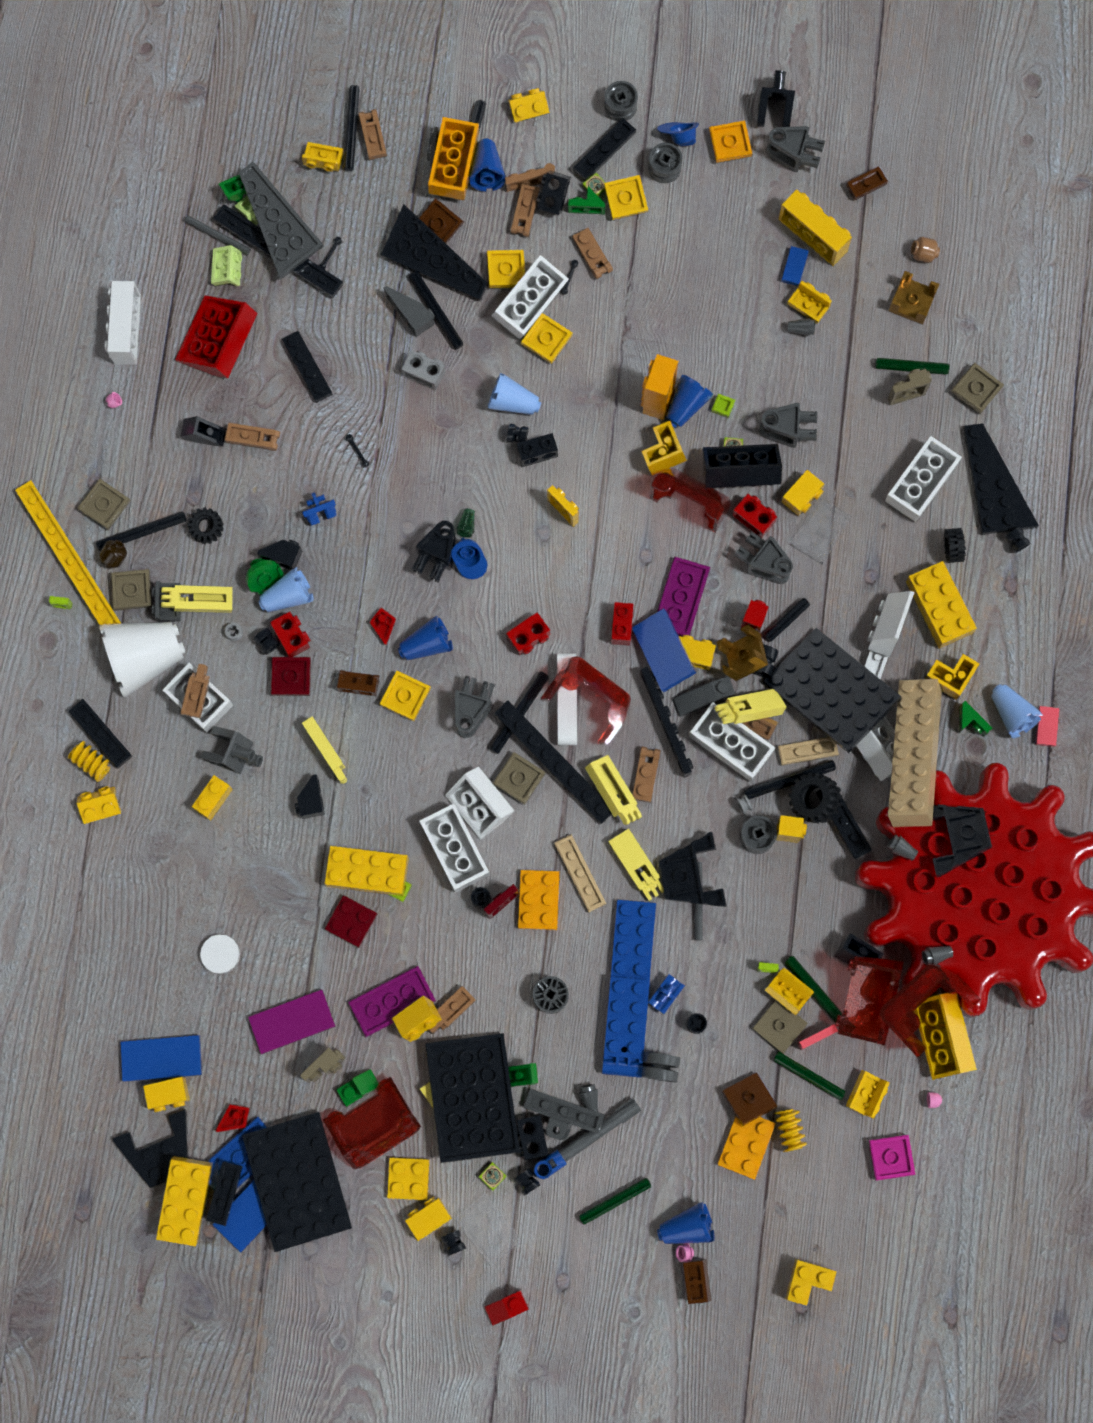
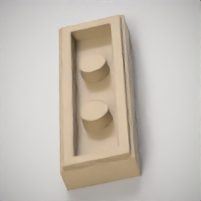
(807, 751)

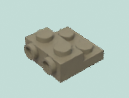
(913, 387)
(328, 1061)

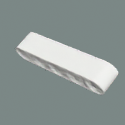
(566, 708)

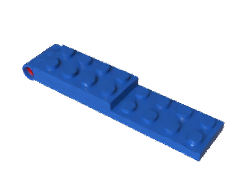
(629, 988)

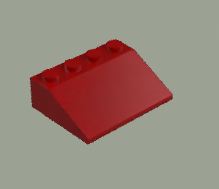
(216, 335)

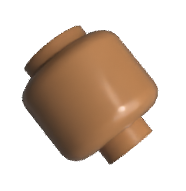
(925, 249)

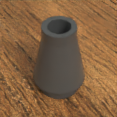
(802, 326)
(901, 847)
(936, 954)
(589, 1096)

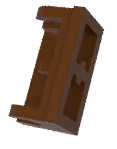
(358, 683)
(697, 1281)

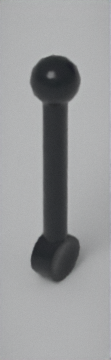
(338, 241)
(574, 264)
(349, 438)

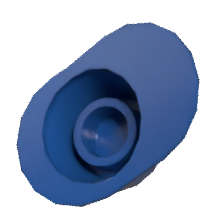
(681, 133)
(469, 559)

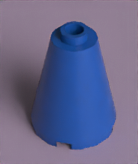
(486, 167)
(687, 401)
(426, 641)
(688, 1227)

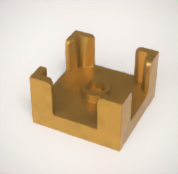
(913, 298)
(744, 654)

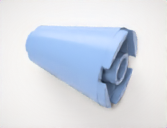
(513, 397)
(287, 592)
(1015, 711)

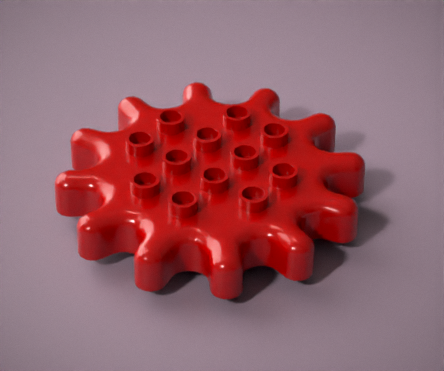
(997, 911)

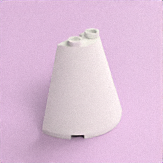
(140, 651)

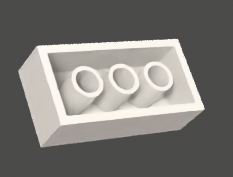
(530, 297)
(123, 322)
(923, 479)
(732, 743)
(454, 848)

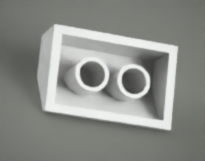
(889, 622)
(878, 749)
(479, 802)

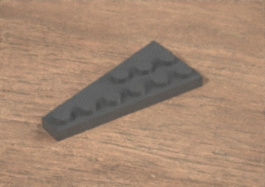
(283, 229)

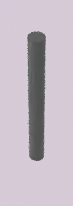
(216, 234)
(699, 915)

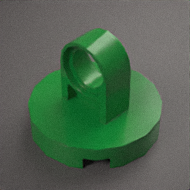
(262, 575)

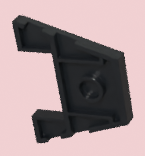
(967, 835)
(682, 875)
(155, 1160)

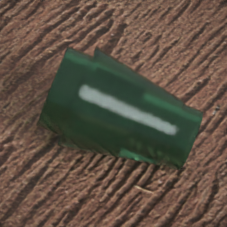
(466, 524)

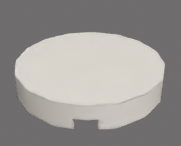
(220, 954)

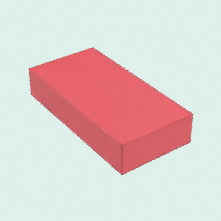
(1047, 727)
(817, 1037)

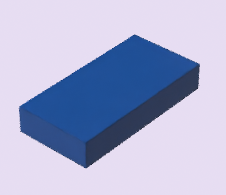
(795, 266)

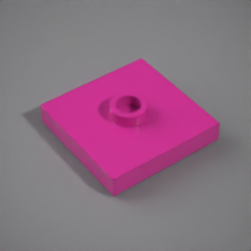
(891, 1157)

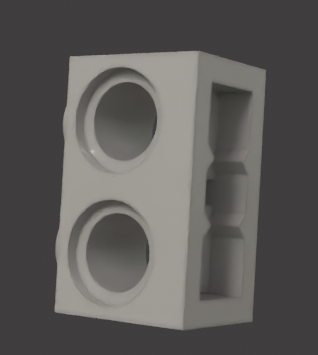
(420, 373)

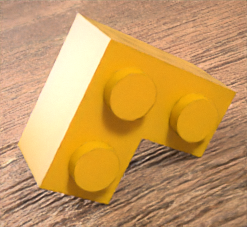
(667, 452)
(953, 680)
(804, 1277)

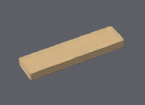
(580, 873)

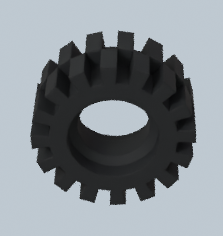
(204, 537)
(954, 545)

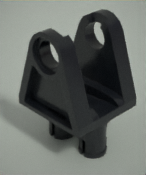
(776, 91)
(436, 549)

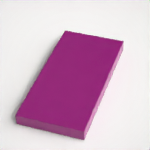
(684, 593)
(378, 1006)
(291, 1021)

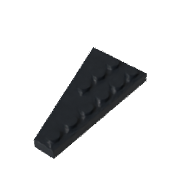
(421, 250)
(996, 494)

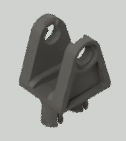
(792, 147)
(786, 425)
(767, 560)
(472, 708)
(237, 754)

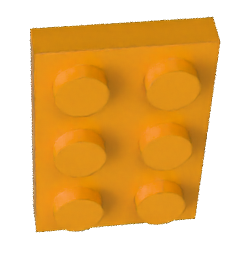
(538, 900)
(746, 1146)

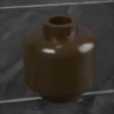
(113, 554)

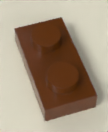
(867, 183)

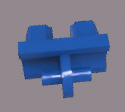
(328, 507)
(666, 994)

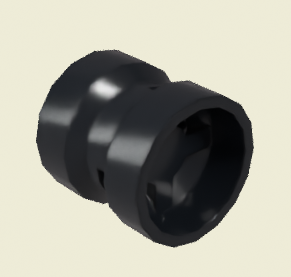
(521, 436)
(1017, 539)
(266, 641)
(480, 901)
(696, 1023)
(527, 1181)
(453, 1242)

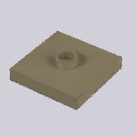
(977, 388)
(104, 504)
(131, 590)
(519, 778)
(779, 1026)

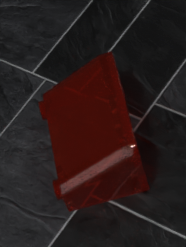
(673, 480)
(870, 988)
(373, 1125)

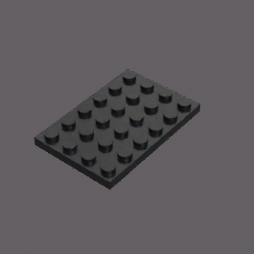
(832, 690)
(472, 1098)
(297, 1181)

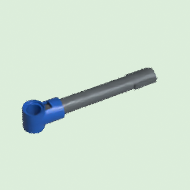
(559, 1158)

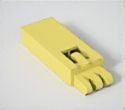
(204, 599)
(762, 705)
(325, 748)
(611, 784)
(632, 858)

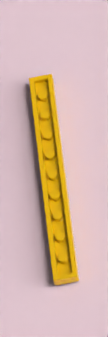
(67, 554)

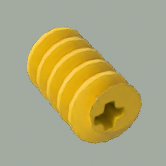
(89, 762)
(791, 1130)

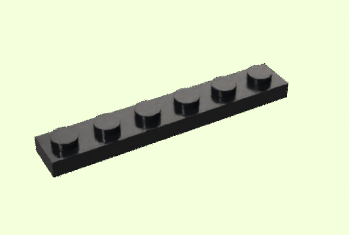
(669, 728)

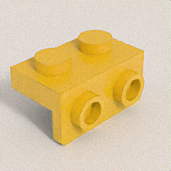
(528, 105)
(322, 157)
(810, 301)
(98, 804)
(789, 991)
(867, 1094)

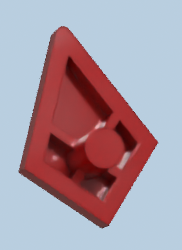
(383, 624)
(234, 1118)

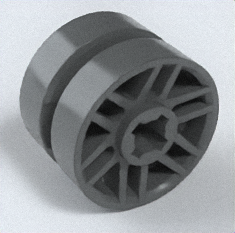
(621, 100)
(665, 163)
(767, 831)
(553, 985)
(660, 1067)

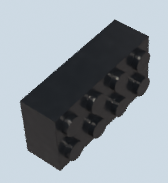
(742, 465)

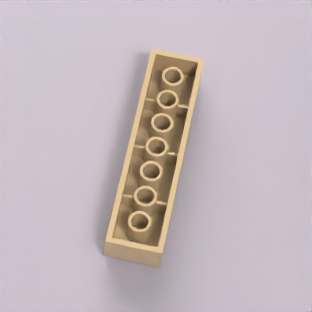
(915, 753)

